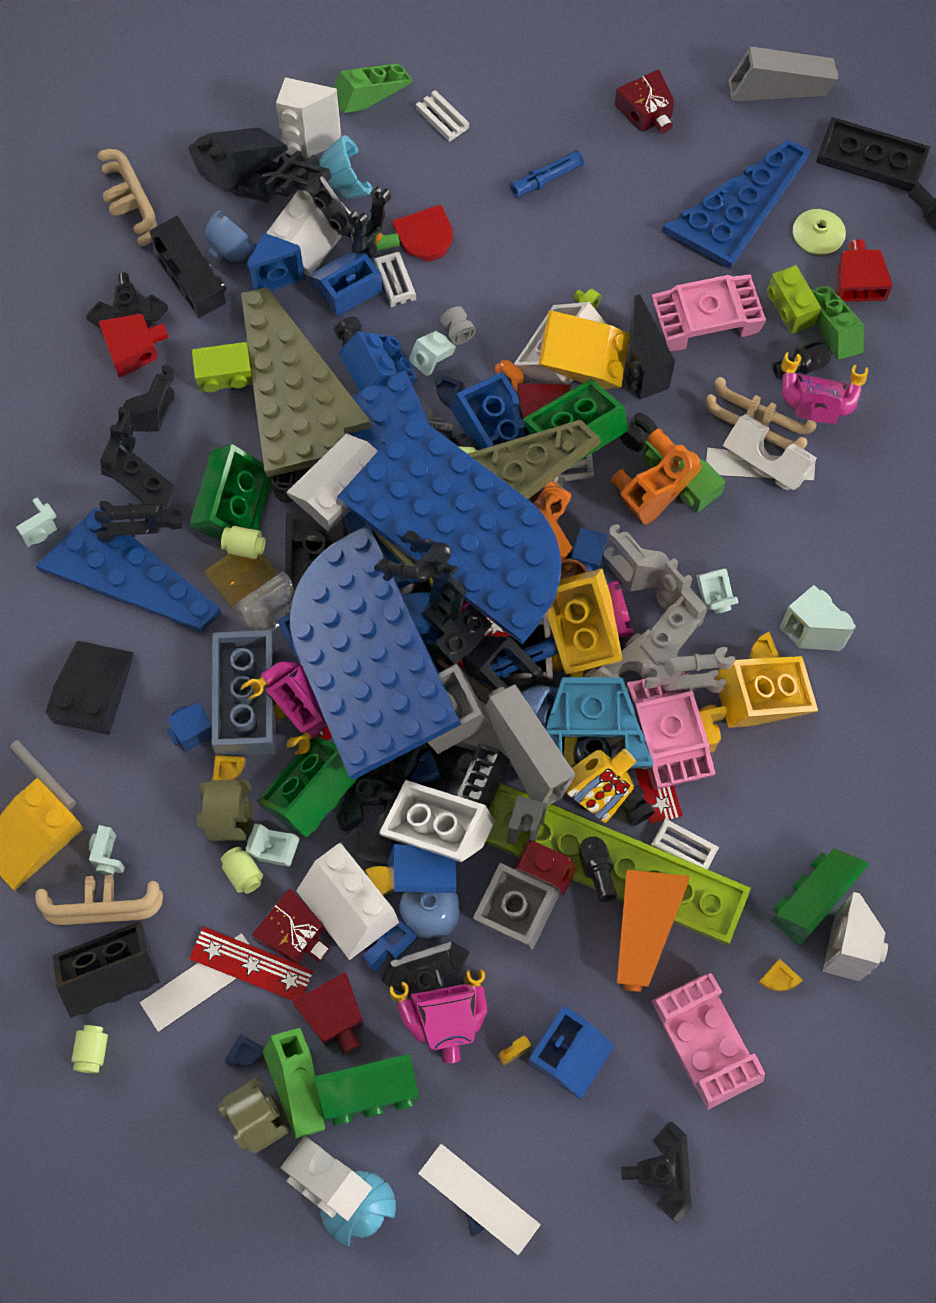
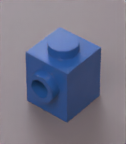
(588, 548)
(189, 726)

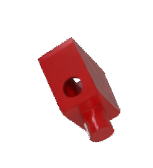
(862, 274)
(131, 342)

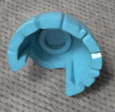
(344, 179)
(369, 1214)

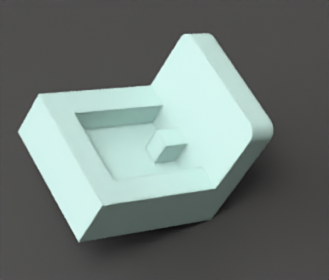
(429, 351)
(39, 526)
(716, 590)
(271, 845)
(101, 848)

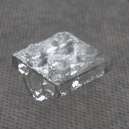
(266, 604)

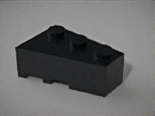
(187, 267)

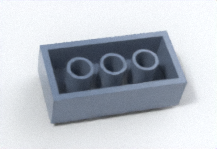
(239, 723)

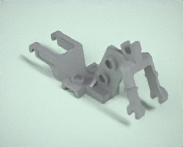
(676, 625)

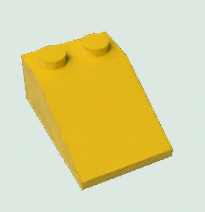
(584, 349)
(584, 623)
(766, 691)
(32, 832)

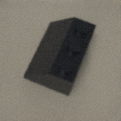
(105, 969)

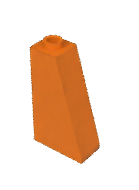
(648, 915)

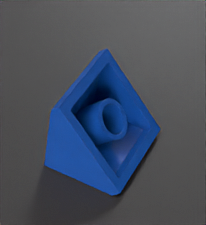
(275, 263)
(421, 870)

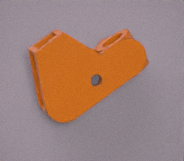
(657, 487)
(552, 503)

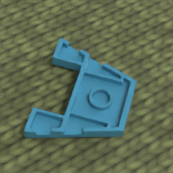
(600, 710)

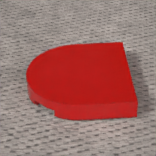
(425, 233)

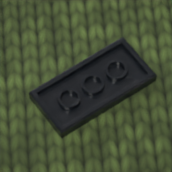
(873, 154)

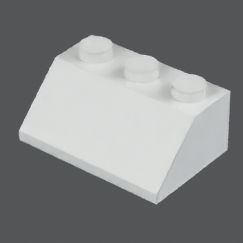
(307, 117)
(308, 227)
(530, 356)
(328, 477)
(438, 822)
(346, 901)
(855, 941)

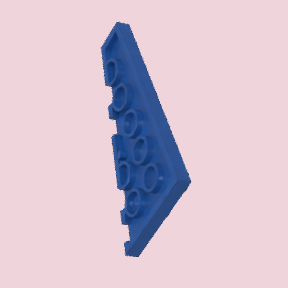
(736, 210)
(127, 574)

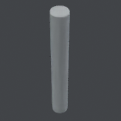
(42, 774)

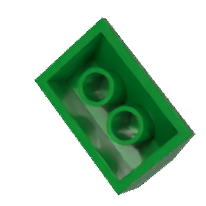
(585, 403)
(230, 492)
(308, 788)
(817, 893)
(367, 1090)

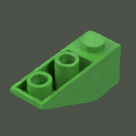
(366, 86)
(838, 324)
(701, 490)
(295, 1081)

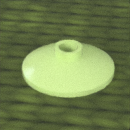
(815, 239)

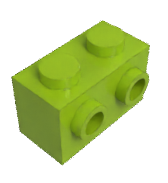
(793, 299)
(222, 367)

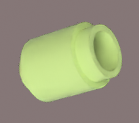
(243, 542)
(241, 870)
(89, 1049)

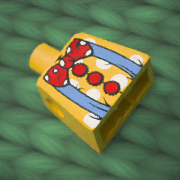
(602, 782)

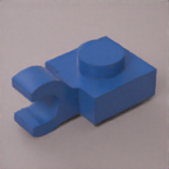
(390, 943)

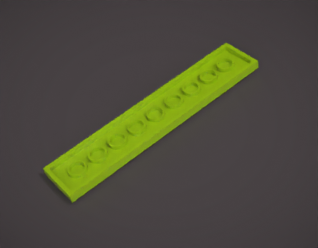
(709, 902)

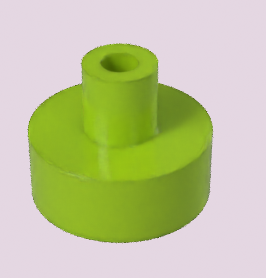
(590, 296)

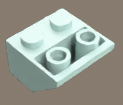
(817, 622)

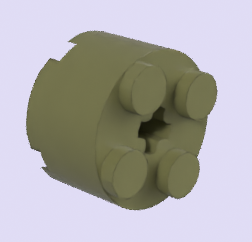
(226, 810)
(254, 1116)

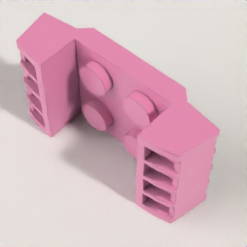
(708, 308)
(671, 734)
(707, 1041)

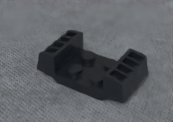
(464, 771)

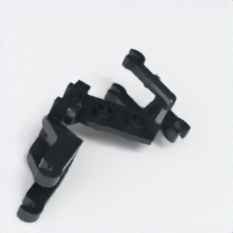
(308, 176)
(138, 414)
(459, 630)

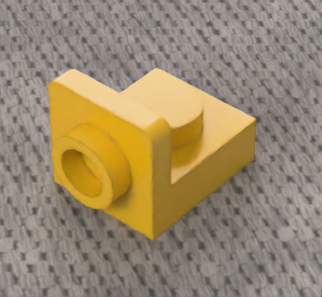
(710, 715)

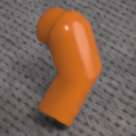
(511, 371)

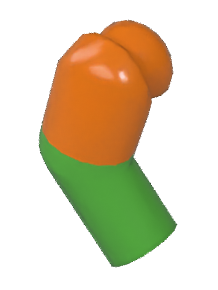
(387, 241)

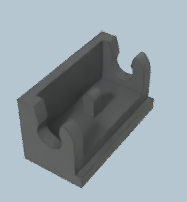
(526, 816)

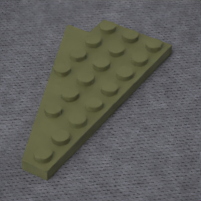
(295, 392)
(528, 462)

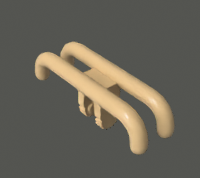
(128, 194)
(760, 413)
(100, 911)

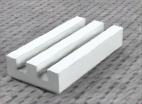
(446, 114)
(400, 297)
(682, 846)

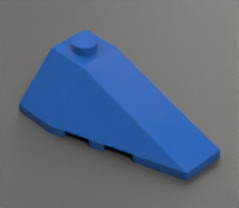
(489, 411)

